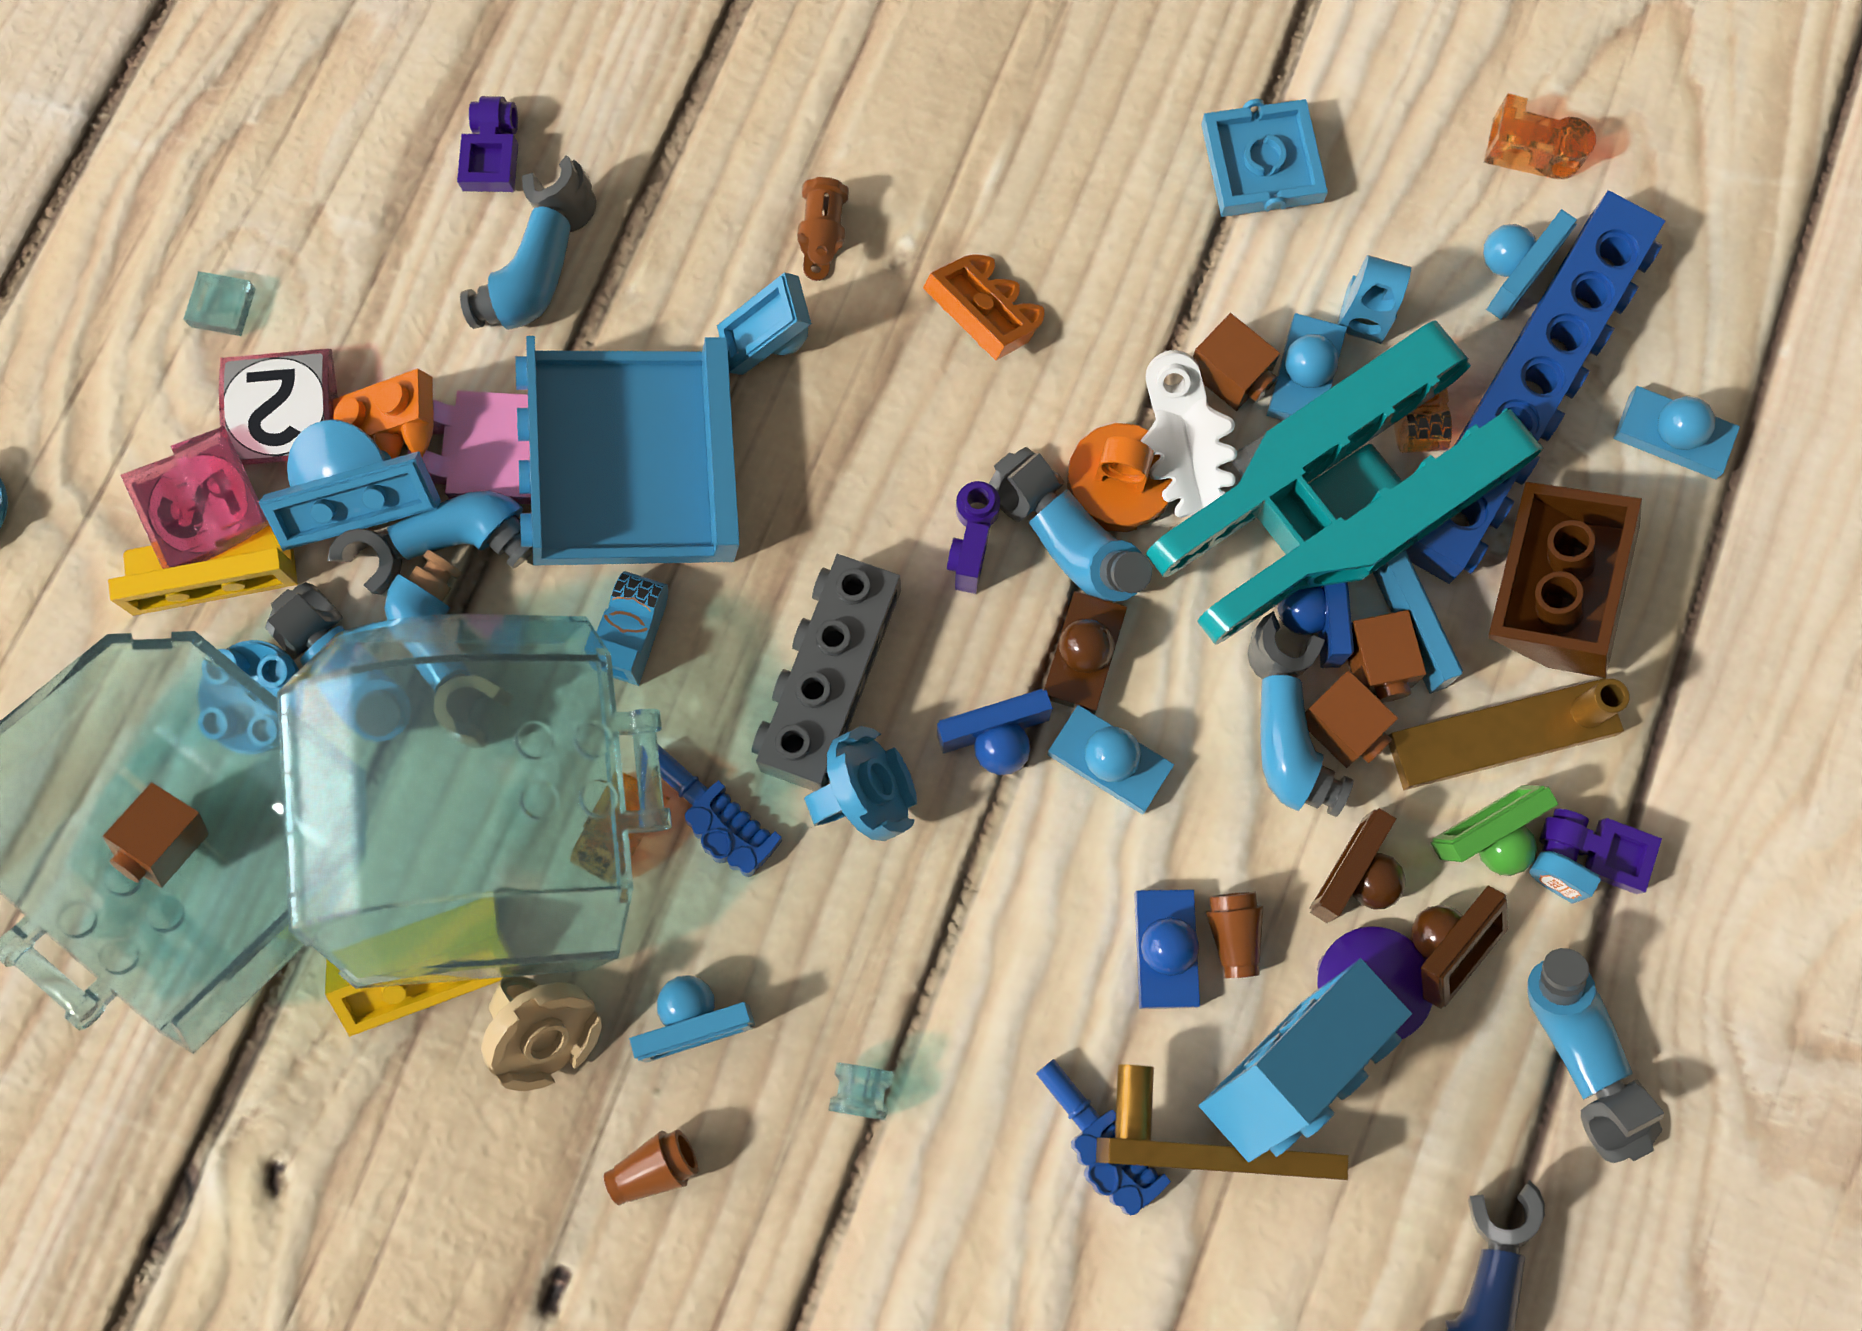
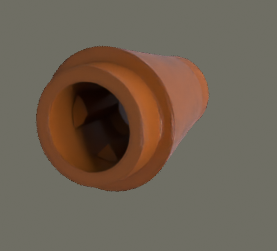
(1237, 932)
(653, 1168)

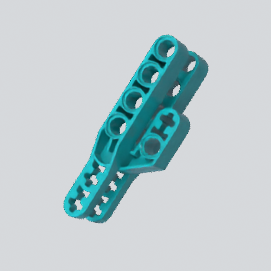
(1360, 508)

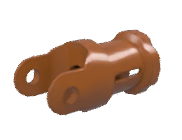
(821, 234)

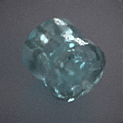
(861, 1091)

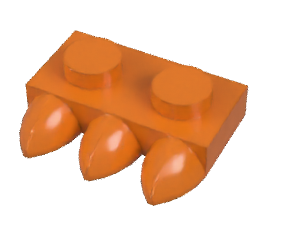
(983, 305)
(392, 412)

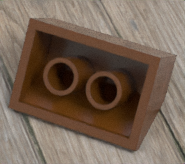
(1566, 577)

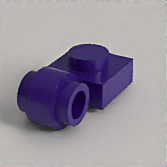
(491, 152)
(968, 554)
(1615, 851)

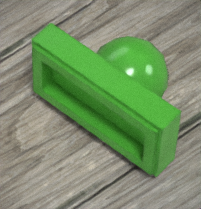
(1498, 832)

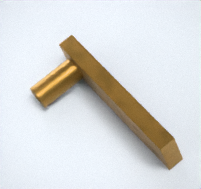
(1508, 732)
(1134, 1144)

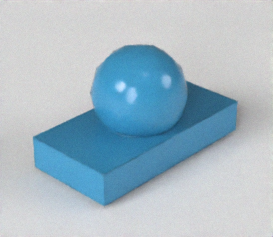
(1517, 255)
(767, 324)
(1306, 364)
(1677, 431)
(1110, 759)
(689, 1020)

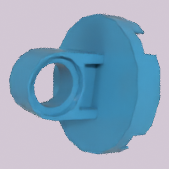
(865, 786)

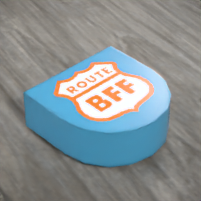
(1564, 876)

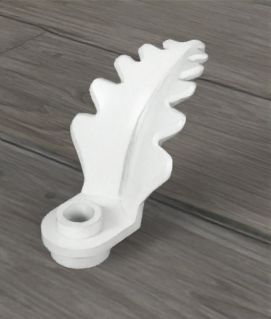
(1187, 435)

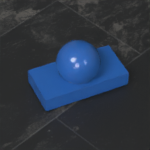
(1322, 611)
(997, 731)
(1166, 949)

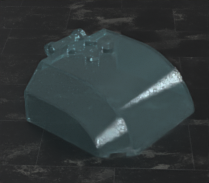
(76, 763)
(461, 799)

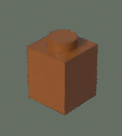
(1236, 362)
(1386, 655)
(1350, 721)
(154, 836)

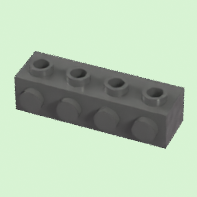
(829, 671)

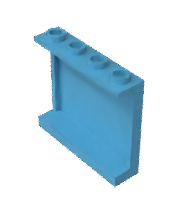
(628, 456)

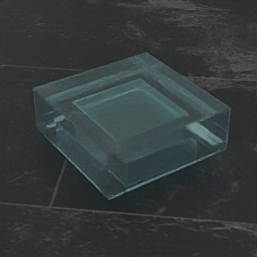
(219, 303)

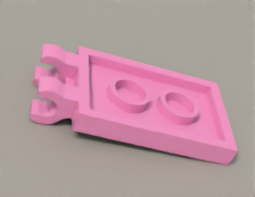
(479, 444)

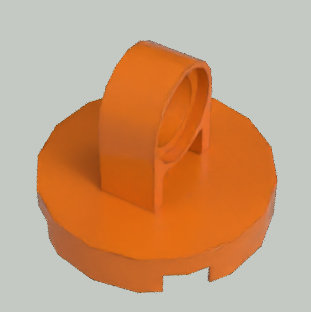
(1113, 478)

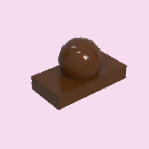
(1084, 652)
(1362, 872)
(1457, 943)

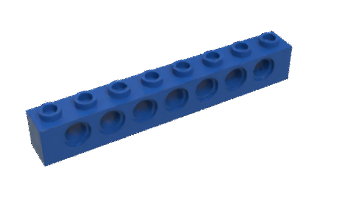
(1612, 231)

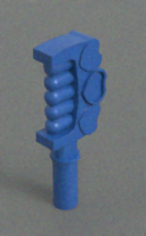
(718, 822)
(1127, 1185)

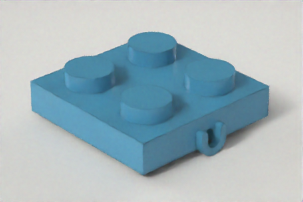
(1264, 157)

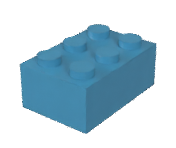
(1307, 1063)

